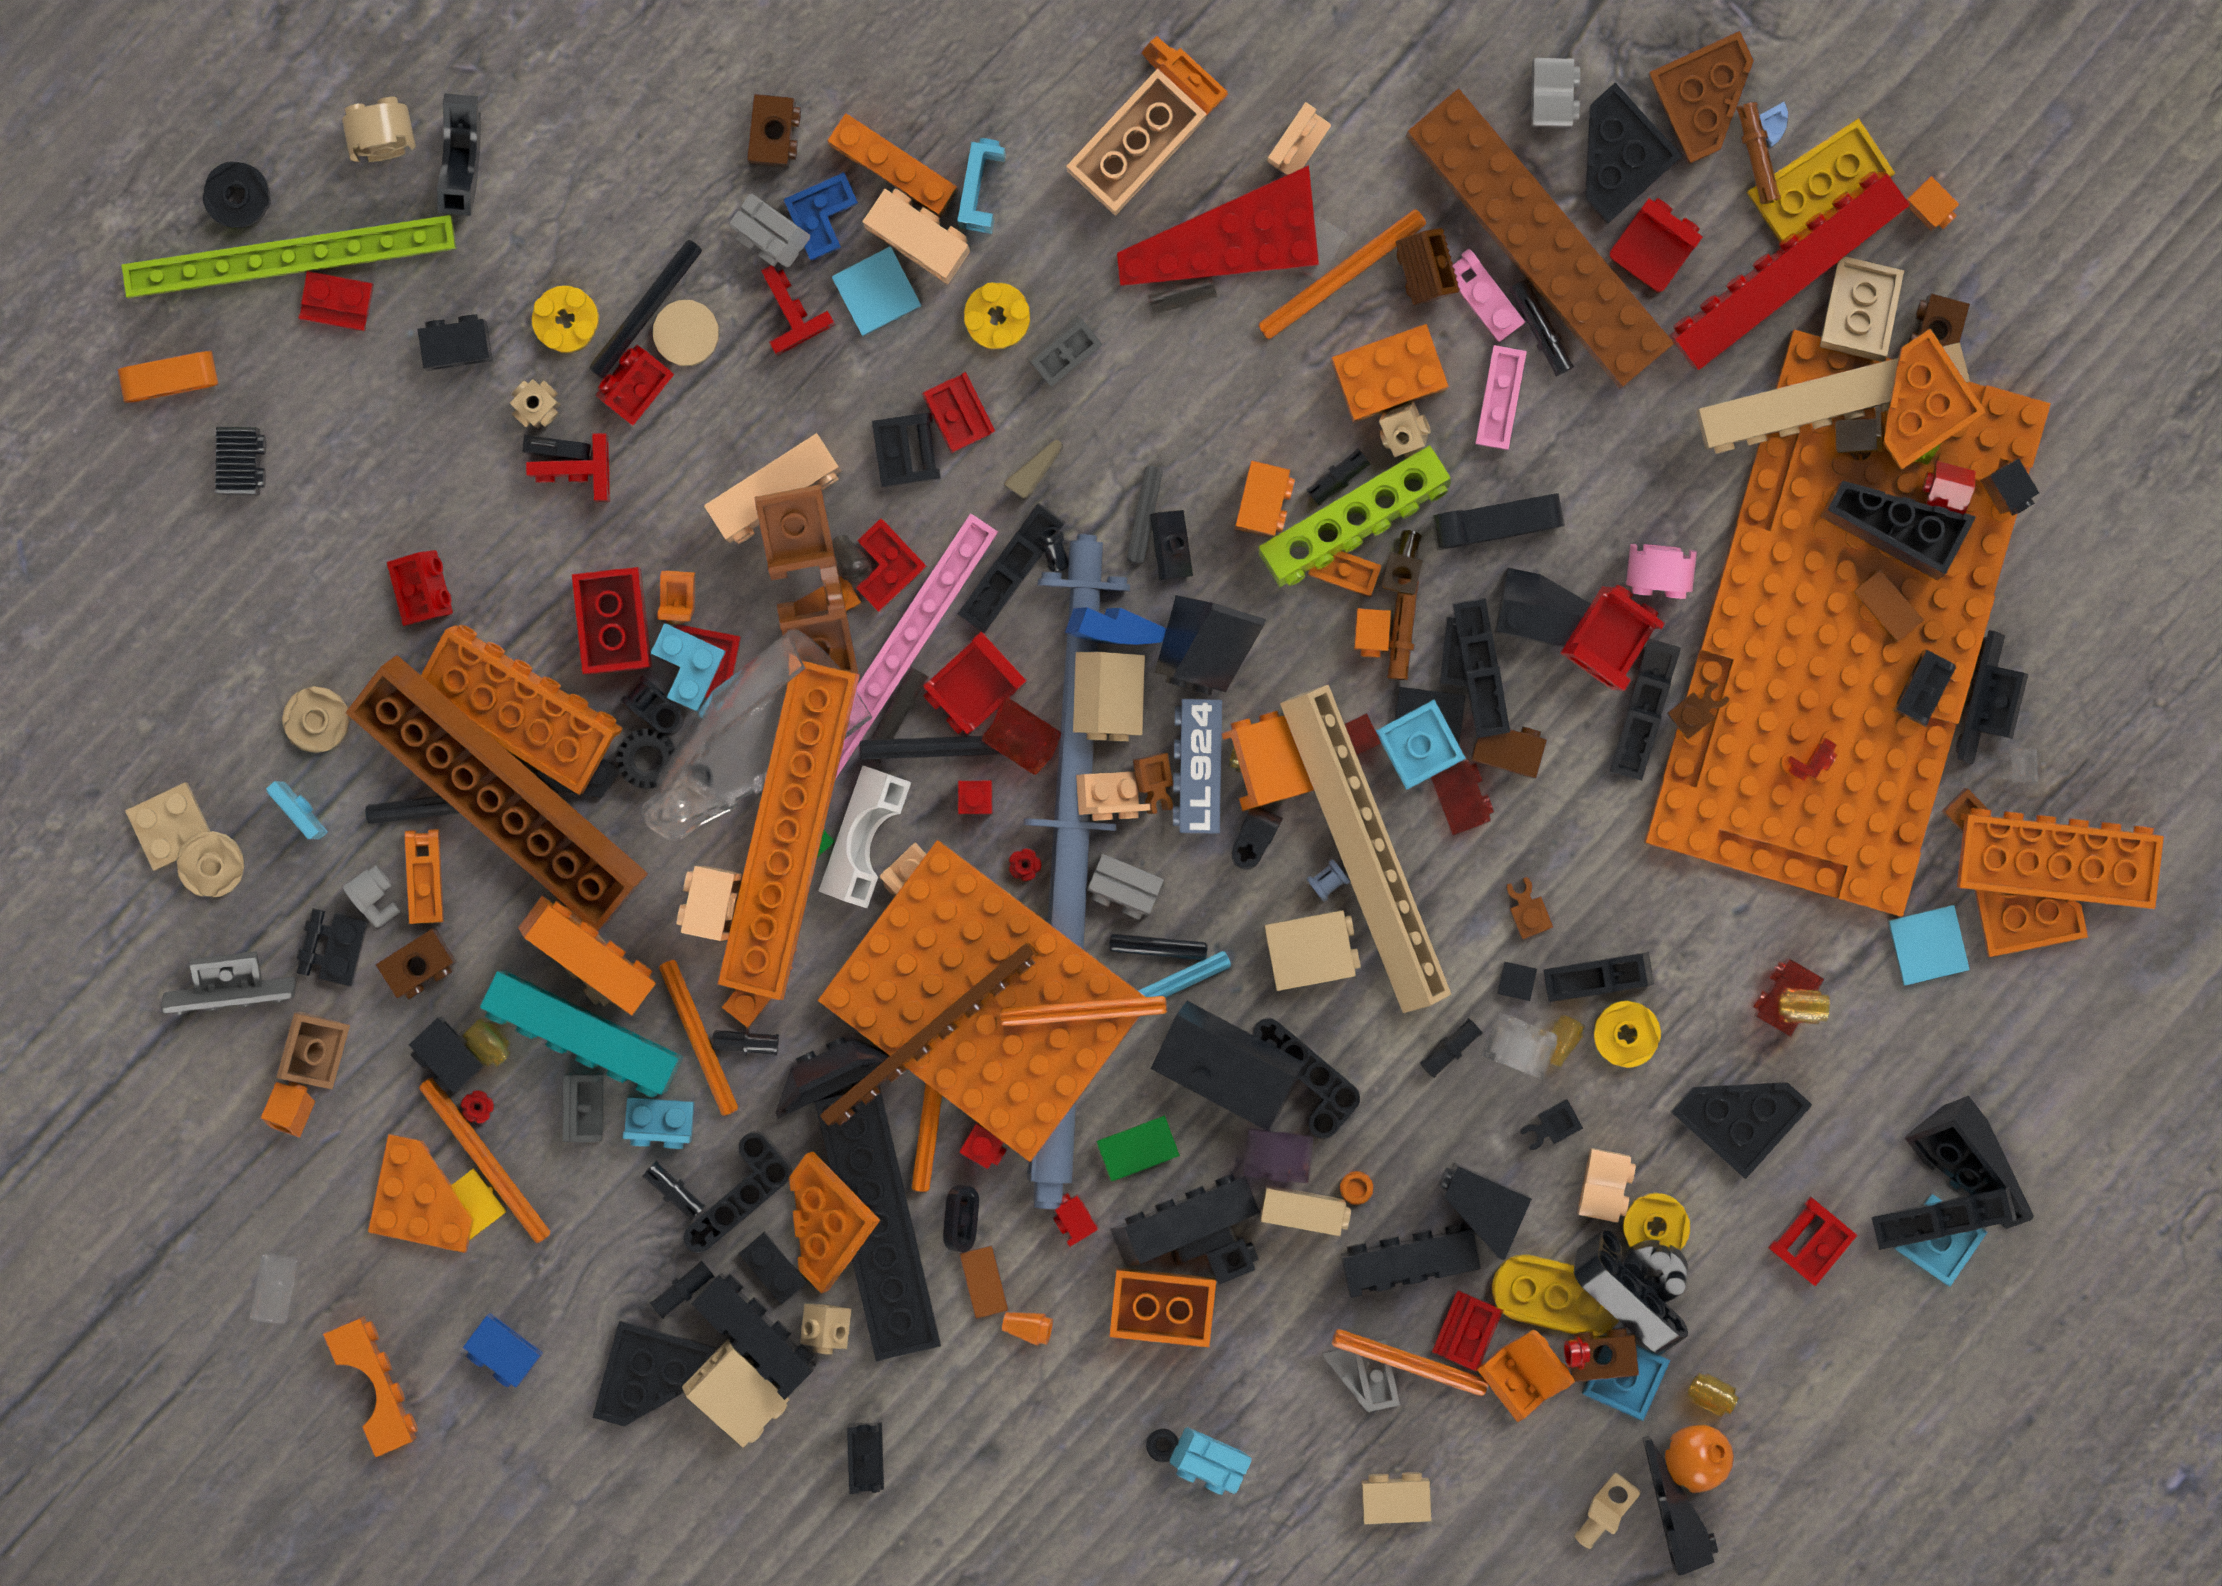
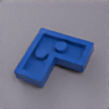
(814, 206)

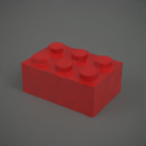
(611, 621)

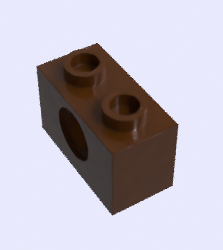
(765, 112)
(1945, 311)
(397, 966)
(1622, 1361)

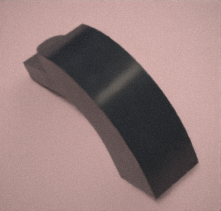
(460, 154)

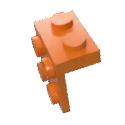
(1525, 1374)

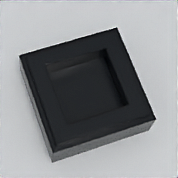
(1517, 981)

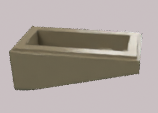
(1029, 475)

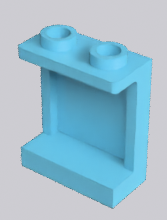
(968, 216)

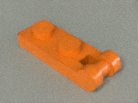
(424, 877)

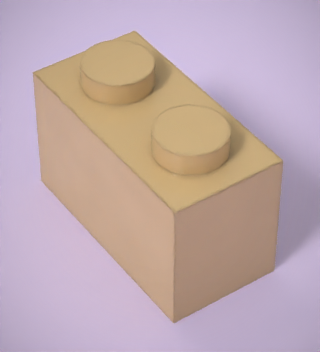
(1396, 1499)

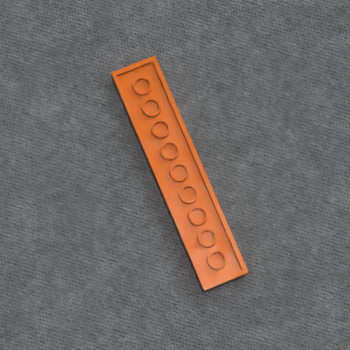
(788, 830)

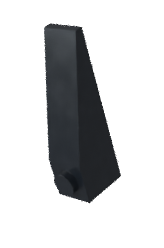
(1538, 609)
(1967, 1151)
(1685, 1533)

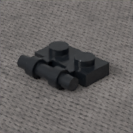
(342, 949)

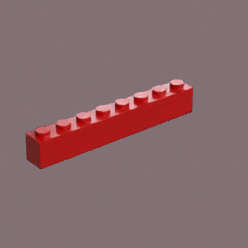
(1789, 269)

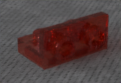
(1022, 736)
(1461, 797)

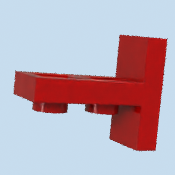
(794, 313)
(579, 470)

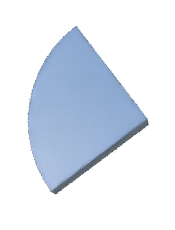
(1775, 123)

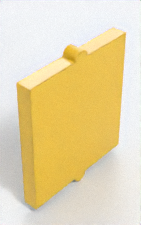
(478, 1200)

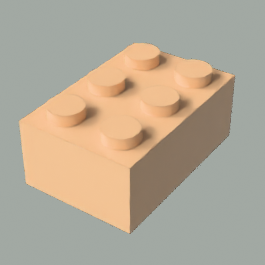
(917, 234)

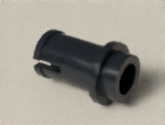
(1051, 542)

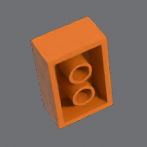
(1389, 373)
(1162, 1307)

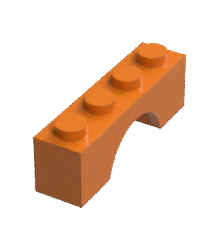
(892, 165)
(356, 1347)

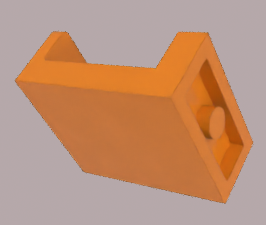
(1268, 760)

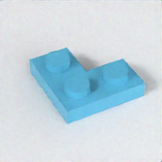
(697, 662)

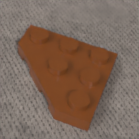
(1703, 93)

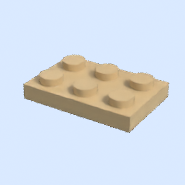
(1862, 309)

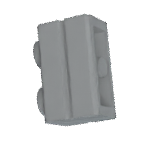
(769, 231)
(1125, 886)

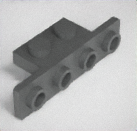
(227, 982)

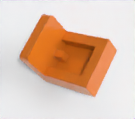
(676, 596)

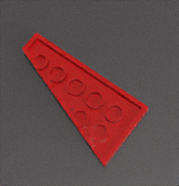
(1248, 234)

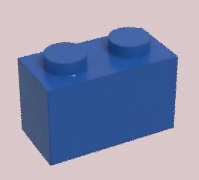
(502, 1351)

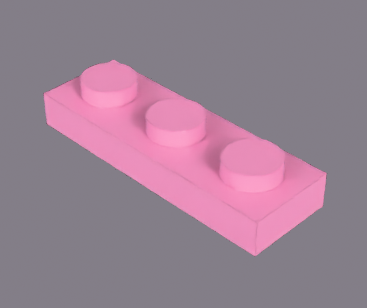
(1500, 397)

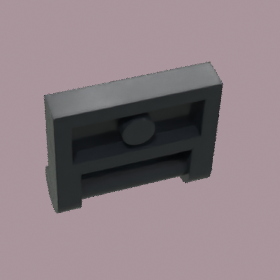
(894, 450)

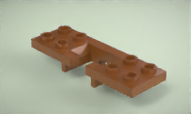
(797, 538)

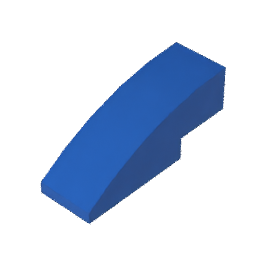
(1113, 627)

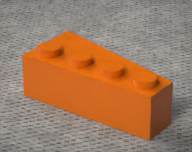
(586, 955)

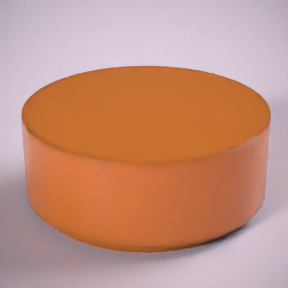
(1356, 1187)

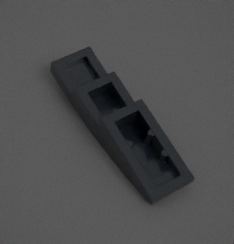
(1009, 570)
(1481, 667)
(1645, 709)
(1944, 1218)

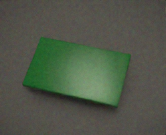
(1138, 1148)

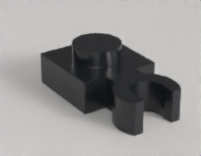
(1557, 1123)

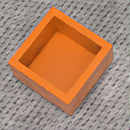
(1263, 498)

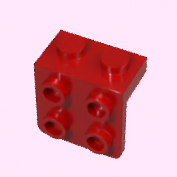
(1655, 244)

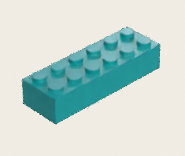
(581, 1032)

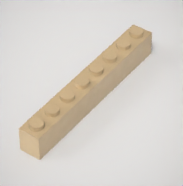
(1804, 403)

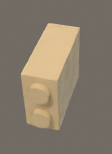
(1108, 695)
(1311, 950)
(1304, 1210)
(735, 1395)

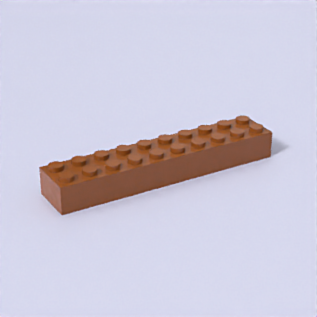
(1539, 238)
(496, 792)

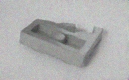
(1366, 1378)

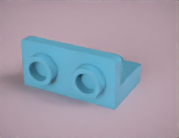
(659, 1121)

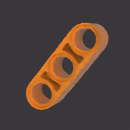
(167, 377)

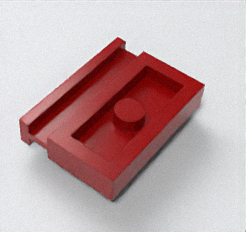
(336, 301)
(958, 412)
(1467, 1330)

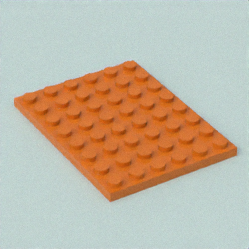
(937, 944)

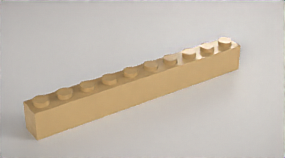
(1365, 849)

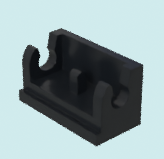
(1924, 687)
(865, 1457)

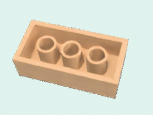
(1136, 142)
(798, 468)
(709, 902)

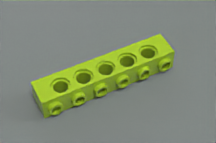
(1421, 466)

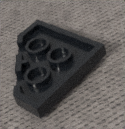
(1623, 153)
(1742, 1119)
(646, 1372)

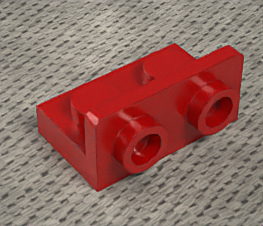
(634, 384)
(420, 587)

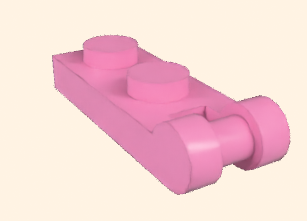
(1486, 298)

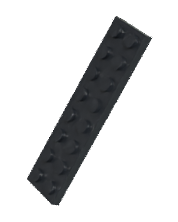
(889, 1260)

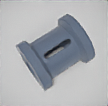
(1328, 880)

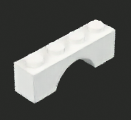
(849, 868)

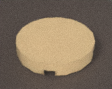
(686, 332)
(316, 719)
(210, 864)

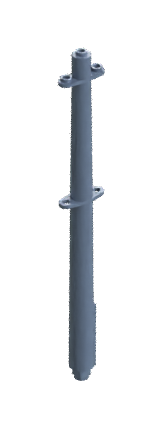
(1071, 834)

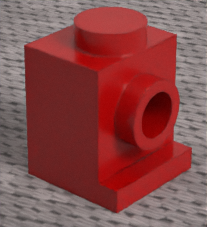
(1074, 1218)

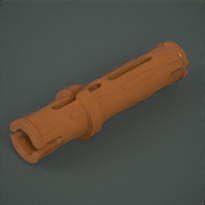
(1758, 152)
(1402, 634)

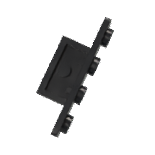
(1994, 700)

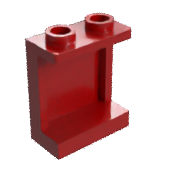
(1611, 636)
(973, 685)

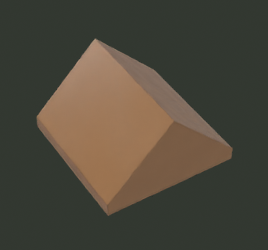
(313, 1050)

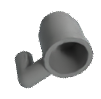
(366, 890)

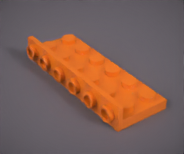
(521, 708)
(2060, 859)

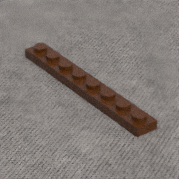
(919, 1045)

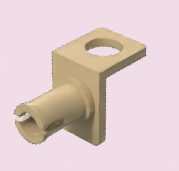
(1606, 1513)

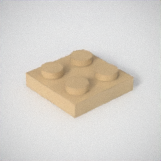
(166, 824)

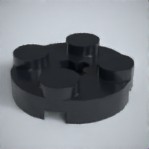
(217, 190)
(1660, 1257)

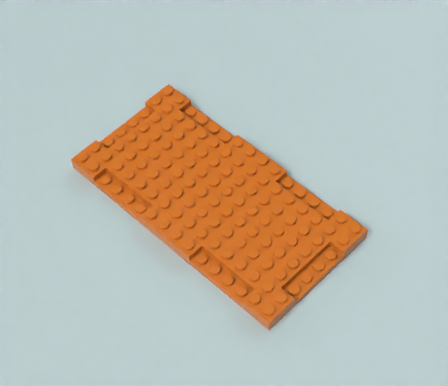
(1817, 664)

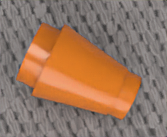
(1028, 1326)

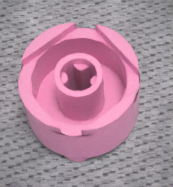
(1661, 569)

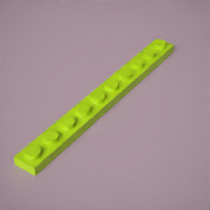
(289, 256)

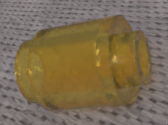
(1804, 1006)
(487, 1043)
(1712, 1394)

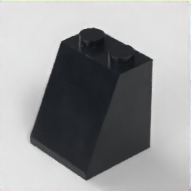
(1206, 644)
(1486, 1206)

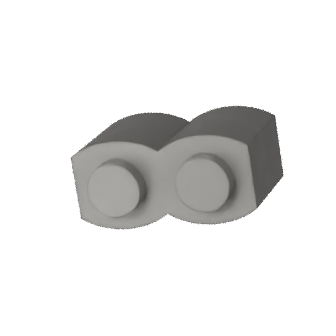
(1553, 94)

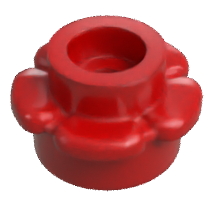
(1028, 856)
(486, 1106)
(1576, 1353)

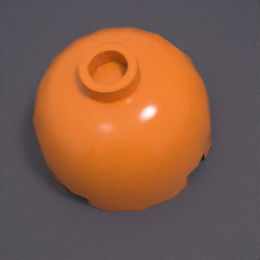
(1699, 1458)

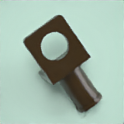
(1859, 436)
(1404, 564)

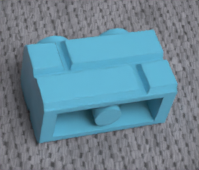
(1210, 1461)

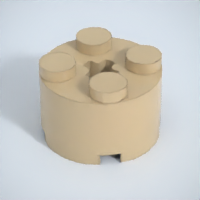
(378, 130)

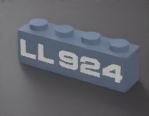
(1200, 766)

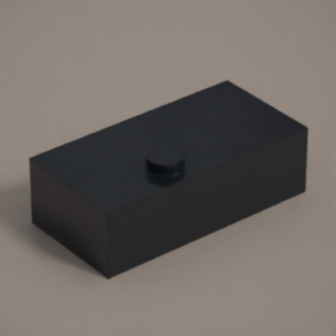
(1227, 1065)

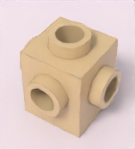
(544, 412)
(1404, 430)
(825, 1327)

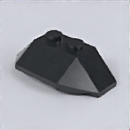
(828, 1072)

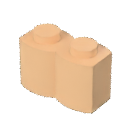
(1605, 1185)

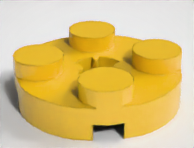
(1015, 310)
(555, 335)
(1618, 1051)
(1654, 1205)

